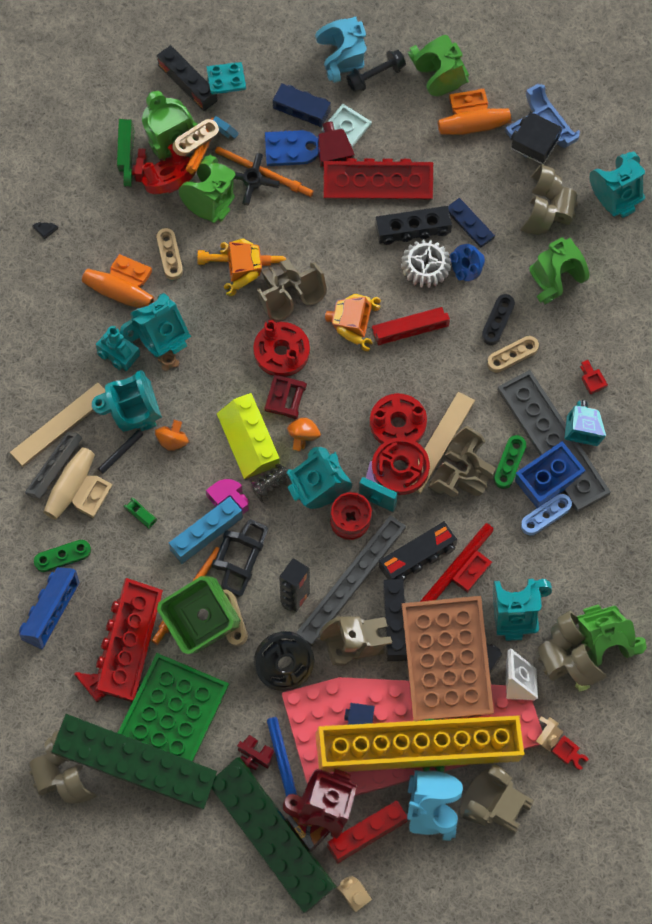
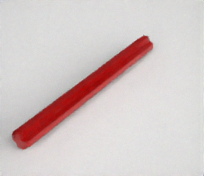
(458, 563)

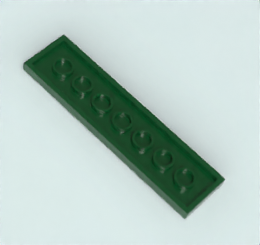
(133, 761)
(272, 835)

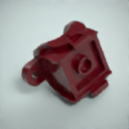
(324, 801)

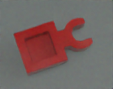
(137, 169)
(567, 751)

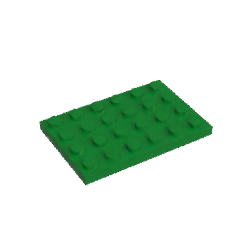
(174, 707)

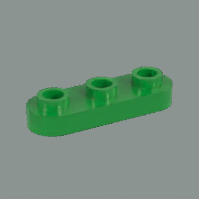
(513, 455)
(71, 555)

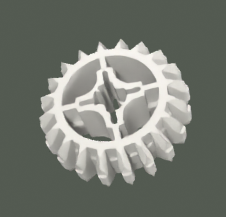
(442, 266)

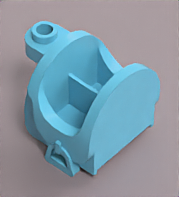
(348, 38)
(428, 802)

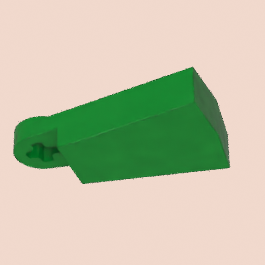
(125, 149)

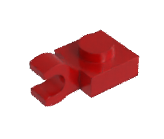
(592, 379)

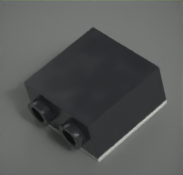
(536, 137)

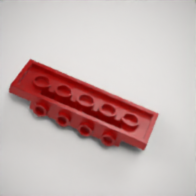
(378, 179)
(127, 640)

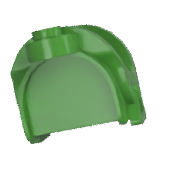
(443, 58)
(164, 122)
(214, 192)
(560, 258)
(608, 628)

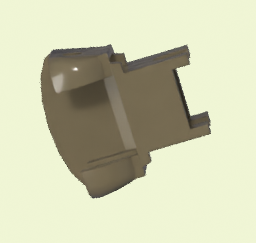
(353, 635)
(494, 799)

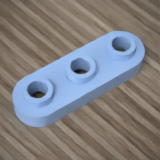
(551, 508)

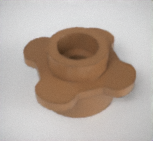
(168, 356)

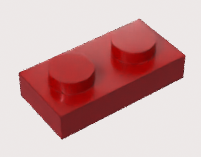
(472, 571)

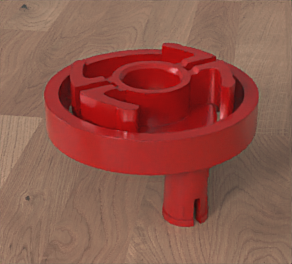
(167, 174)
(274, 336)
(413, 415)
(394, 479)

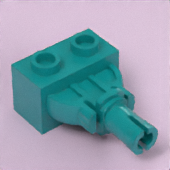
(117, 349)

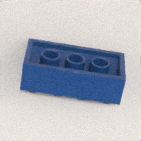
(49, 607)

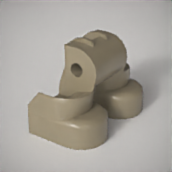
(561, 206)
(277, 301)
(477, 473)
(556, 659)
(48, 776)

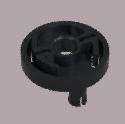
(267, 661)

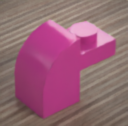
(227, 488)

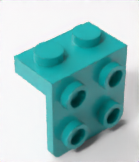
(226, 78)

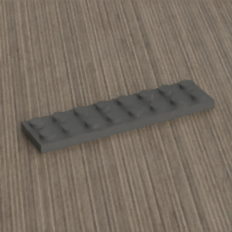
(546, 430)

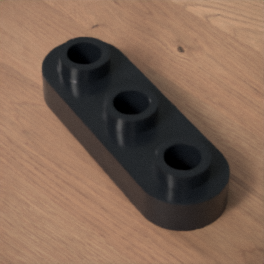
(498, 312)

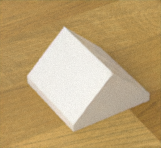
(520, 678)

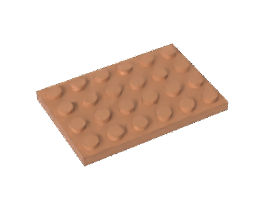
(447, 659)

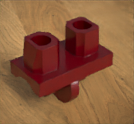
(247, 748)

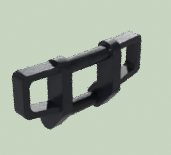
(229, 568)

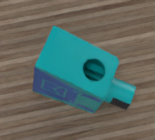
(584, 425)

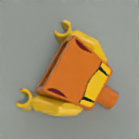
(244, 263)
(352, 318)

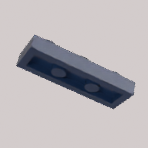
(470, 222)

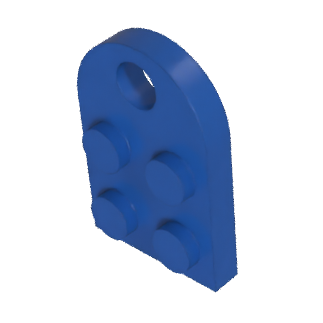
(290, 148)

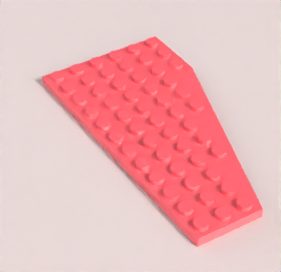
(326, 706)

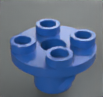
(467, 262)

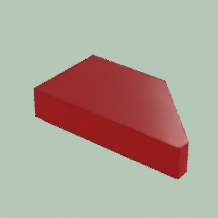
(89, 681)

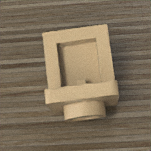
(550, 734)
(354, 893)

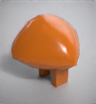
(302, 431)
(171, 438)

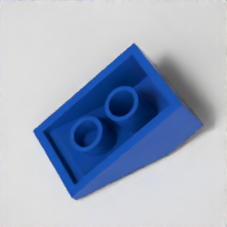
(549, 474)

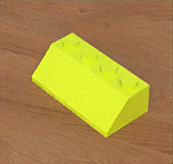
(248, 436)

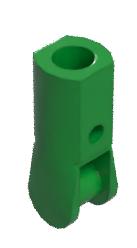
(141, 514)

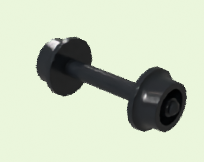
(357, 81)

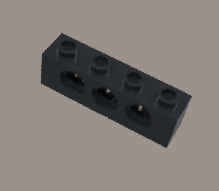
(419, 218)

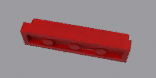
(410, 325)

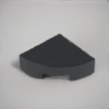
(45, 229)

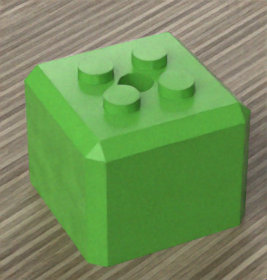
(182, 619)

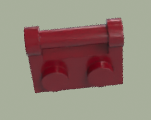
(279, 395)

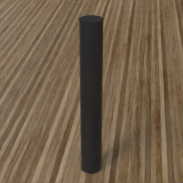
(120, 451)

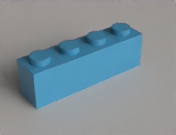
(205, 530)

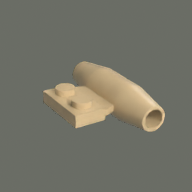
(76, 486)

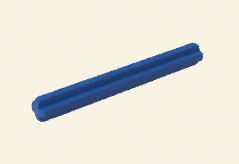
(281, 756)

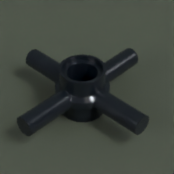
(251, 185)

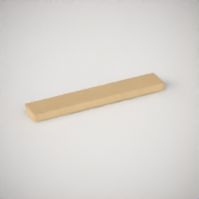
(56, 427)
(446, 432)

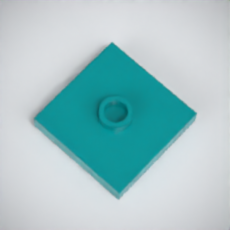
(378, 494)

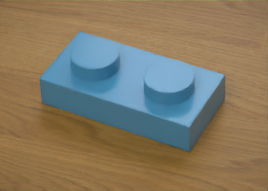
(225, 129)

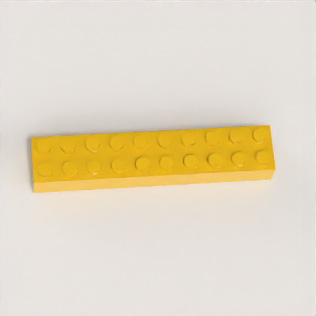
(419, 744)

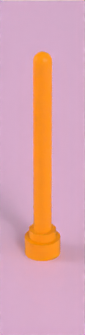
(205, 257)

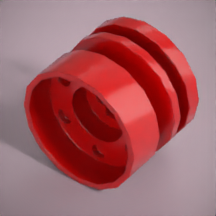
(350, 505)

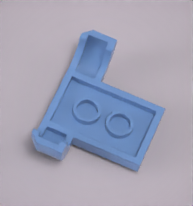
(541, 106)

